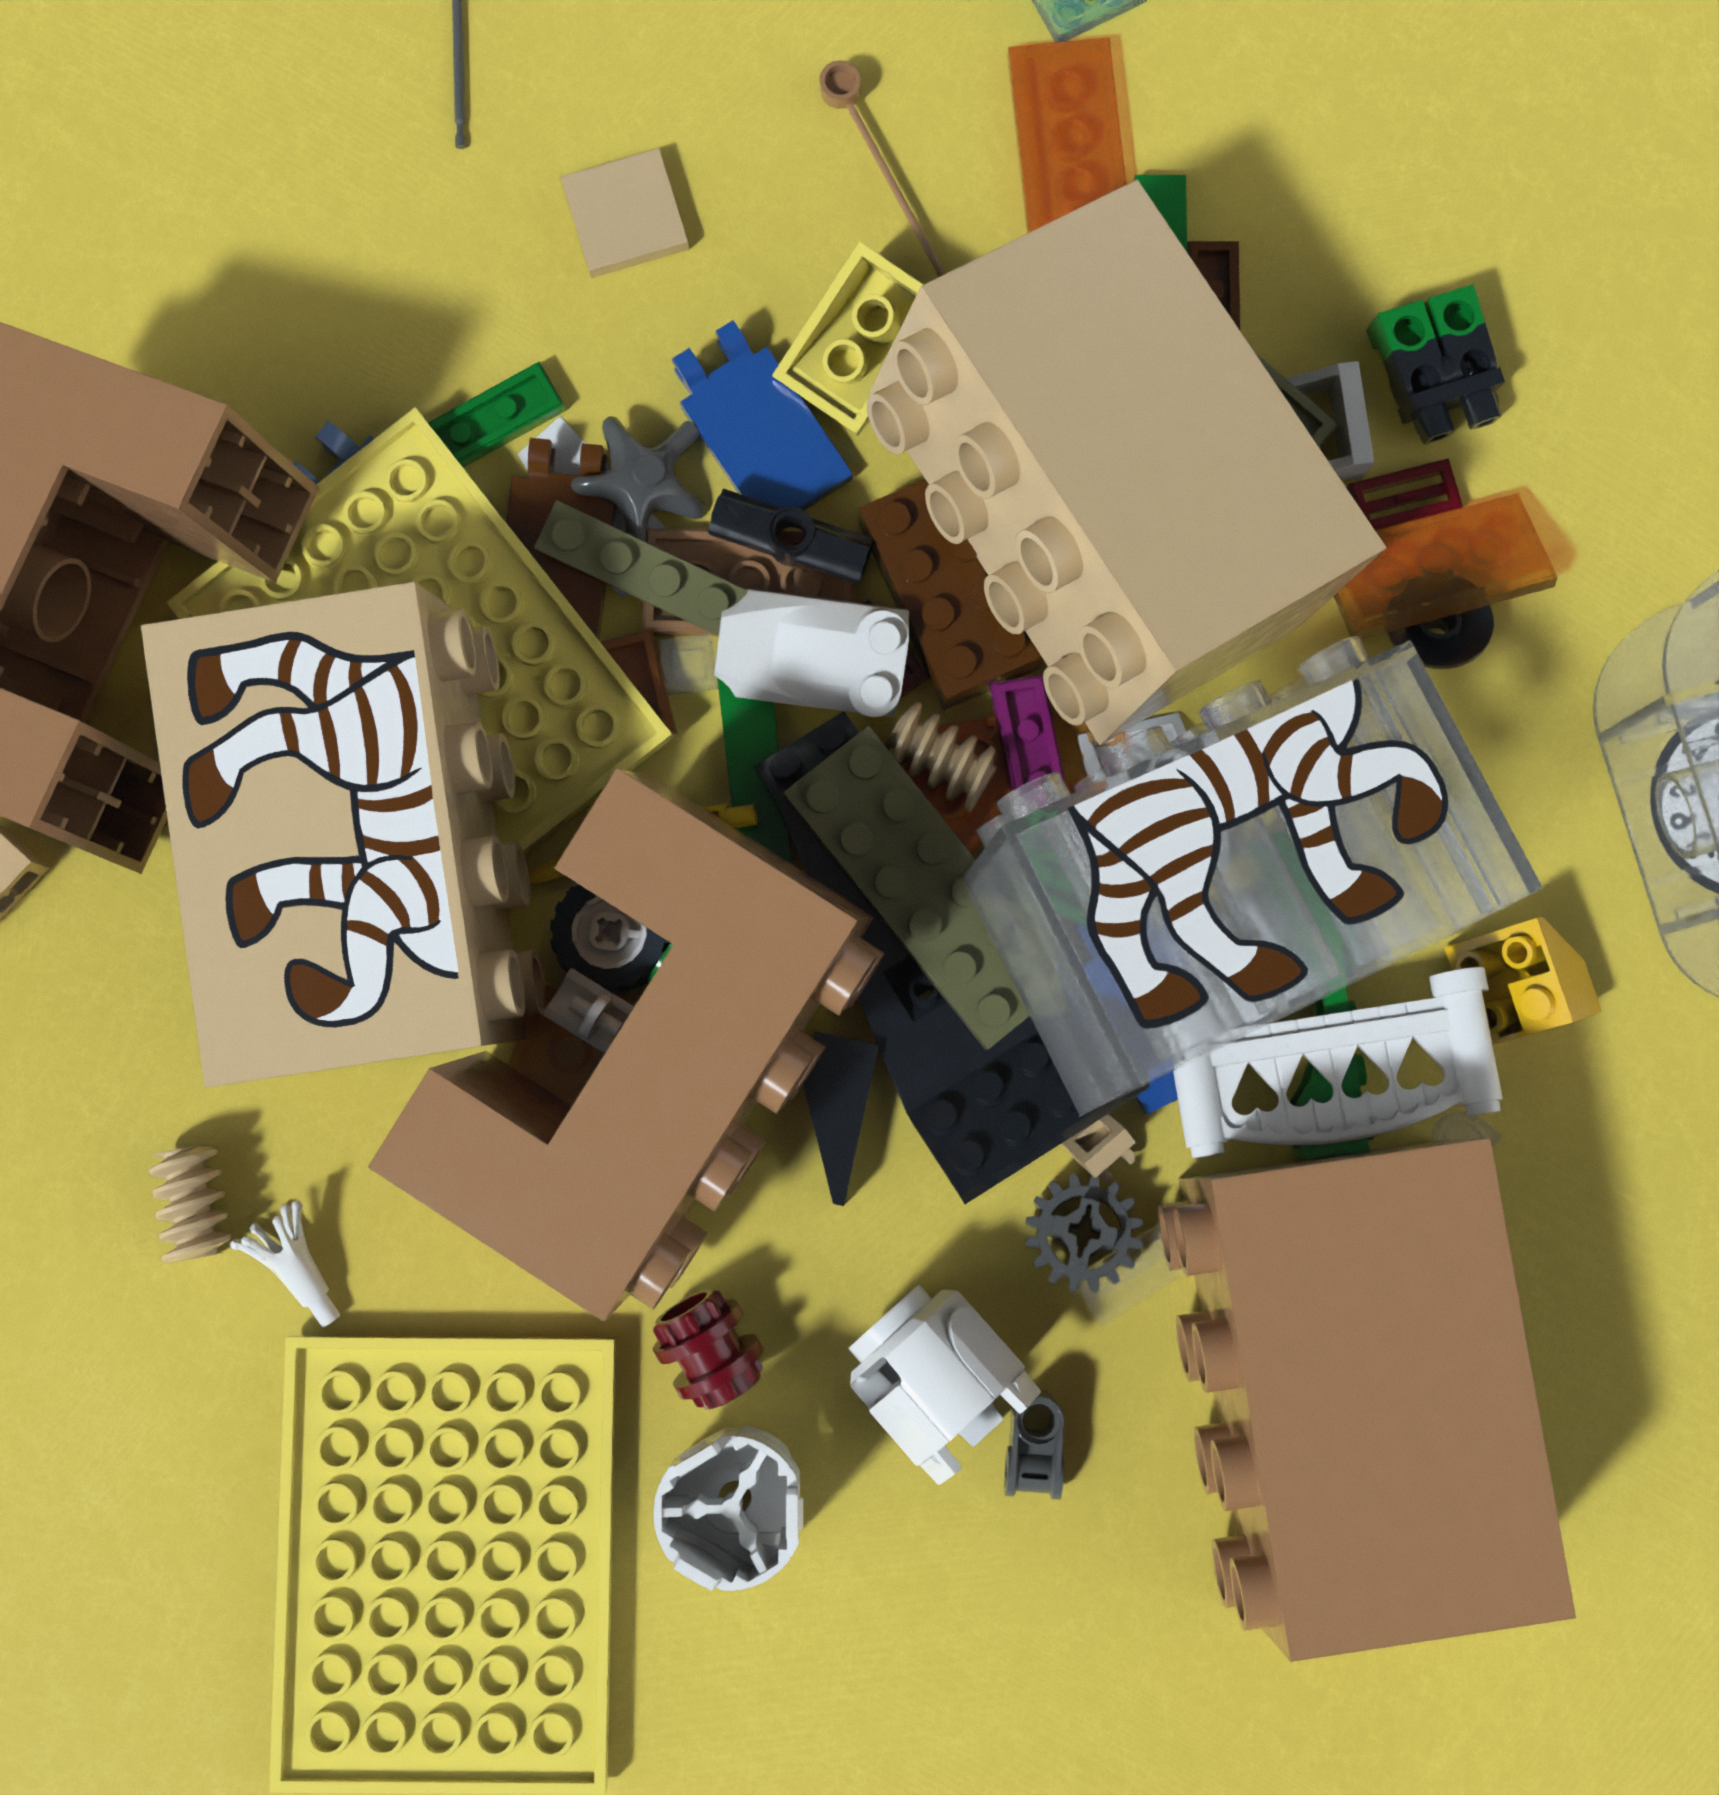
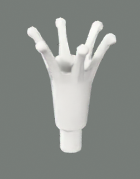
(291, 1262)

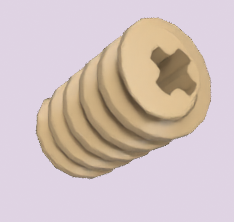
(941, 756)
(189, 1203)

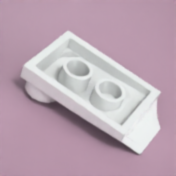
(814, 652)

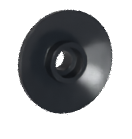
(1463, 638)

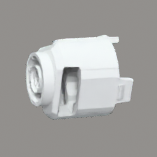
(934, 1375)
(712, 1535)

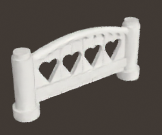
(1447, 1027)

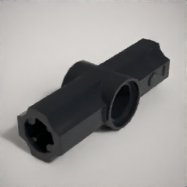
(759, 524)

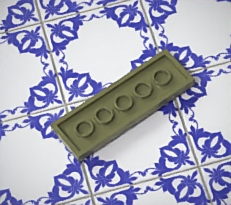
(911, 876)

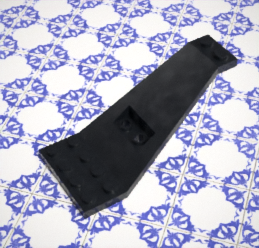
(971, 1105)

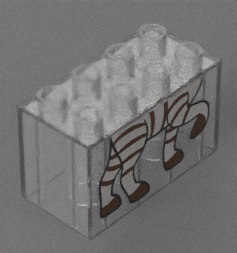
(1241, 867)

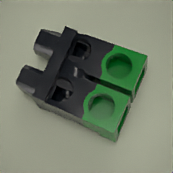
(1439, 361)

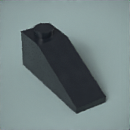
(837, 1102)

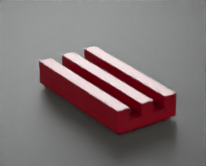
(1448, 487)

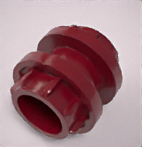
(711, 1354)

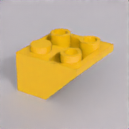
(1530, 977)

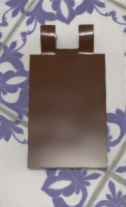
(530, 505)

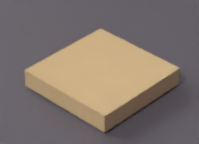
(625, 212)

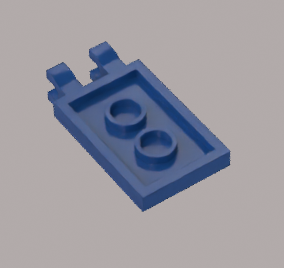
(759, 426)

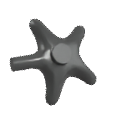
(642, 477)

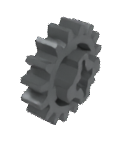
(1109, 1237)

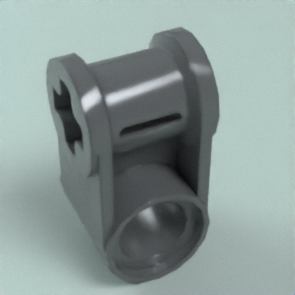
(1035, 1456)

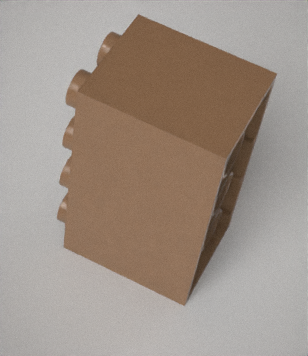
(1367, 1399)

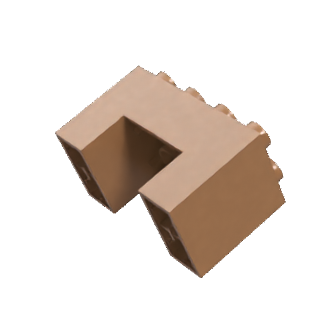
(90, 495)
(604, 1187)

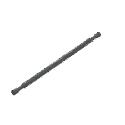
(458, 64)

